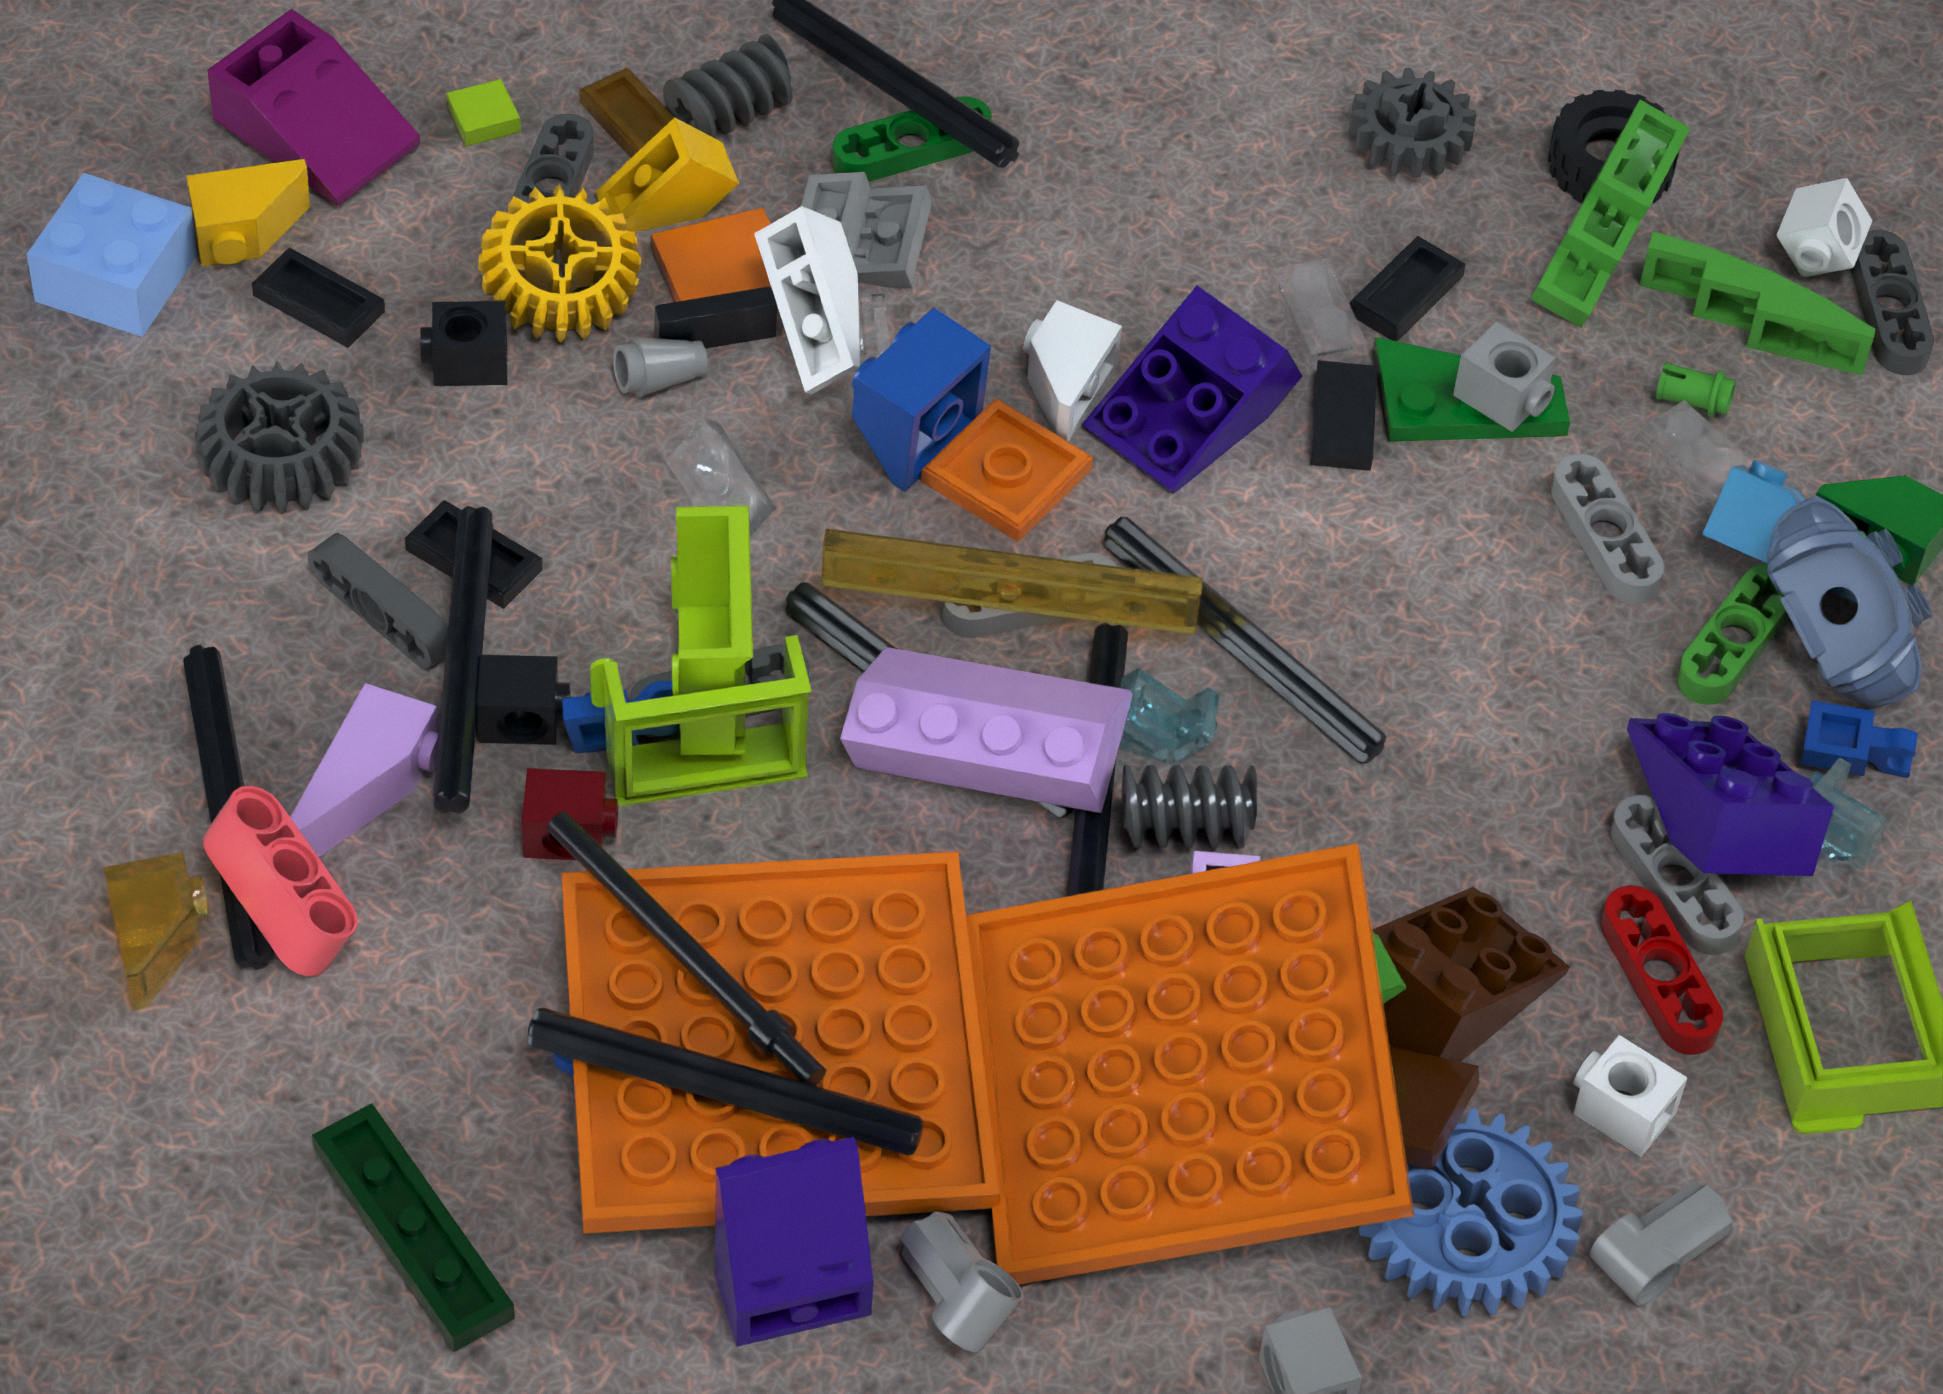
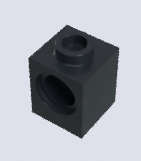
(467, 343)
(519, 699)

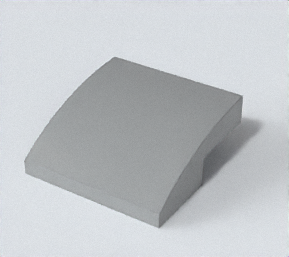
(879, 223)

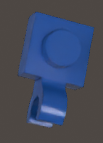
(587, 722)
(1849, 734)

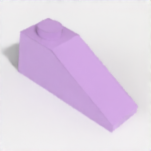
(368, 766)

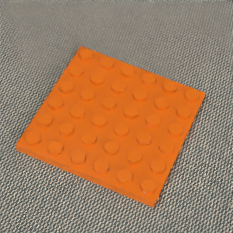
(864, 968)
(1187, 1066)

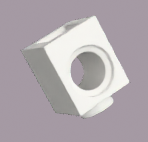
(1824, 228)
(1628, 1119)

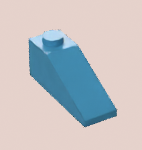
(1751, 507)

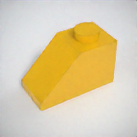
(670, 179)
(246, 209)

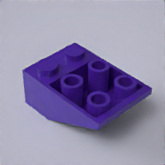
(1193, 392)
(1730, 797)
(792, 1241)

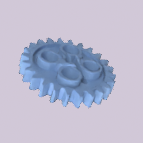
(1472, 1215)

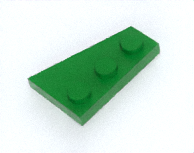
(1420, 402)

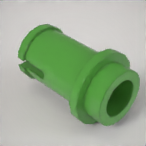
(1696, 388)

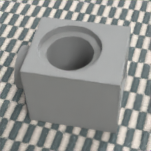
(1505, 377)
(1308, 1355)

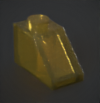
(154, 920)

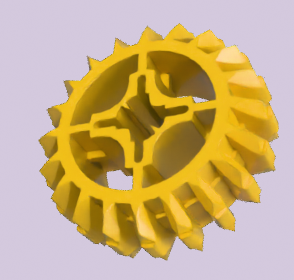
(590, 247)

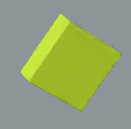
(483, 112)

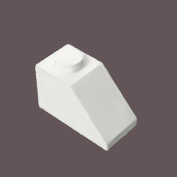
(1070, 363)

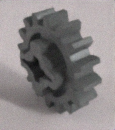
(1412, 122)

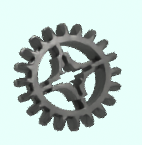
(279, 423)

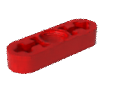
(1657, 996)

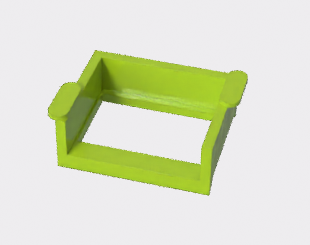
(713, 617)
(658, 768)
(1840, 1097)

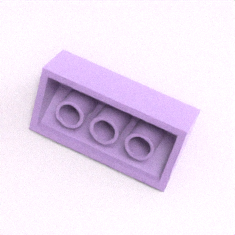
(986, 728)

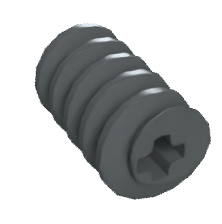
(731, 87)
(1189, 805)

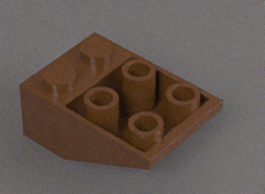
(1463, 974)

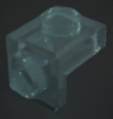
(1167, 722)
(1853, 827)

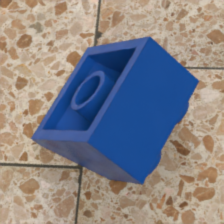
(920, 394)

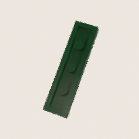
(413, 1227)

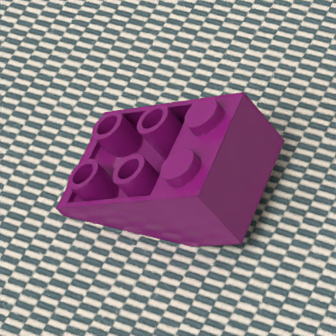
(306, 99)

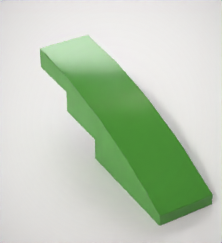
(1610, 213)
(1777, 311)

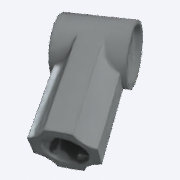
(1650, 1250)
(969, 1290)

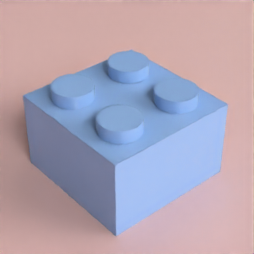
(112, 254)

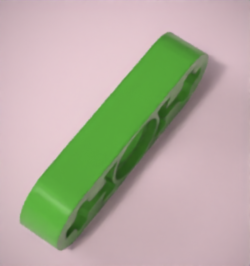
(1735, 657)

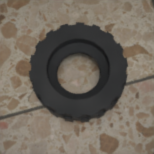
(1586, 118)

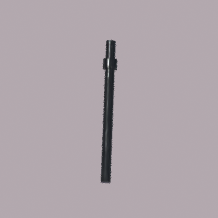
(766, 1029)

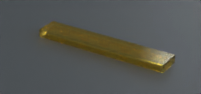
(1011, 581)

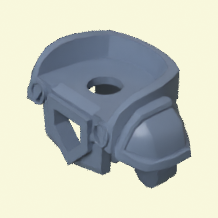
(1875, 653)

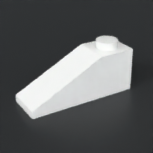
(814, 293)

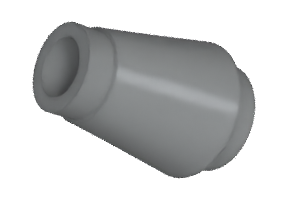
(656, 364)

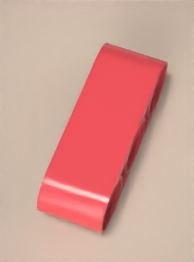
(280, 881)

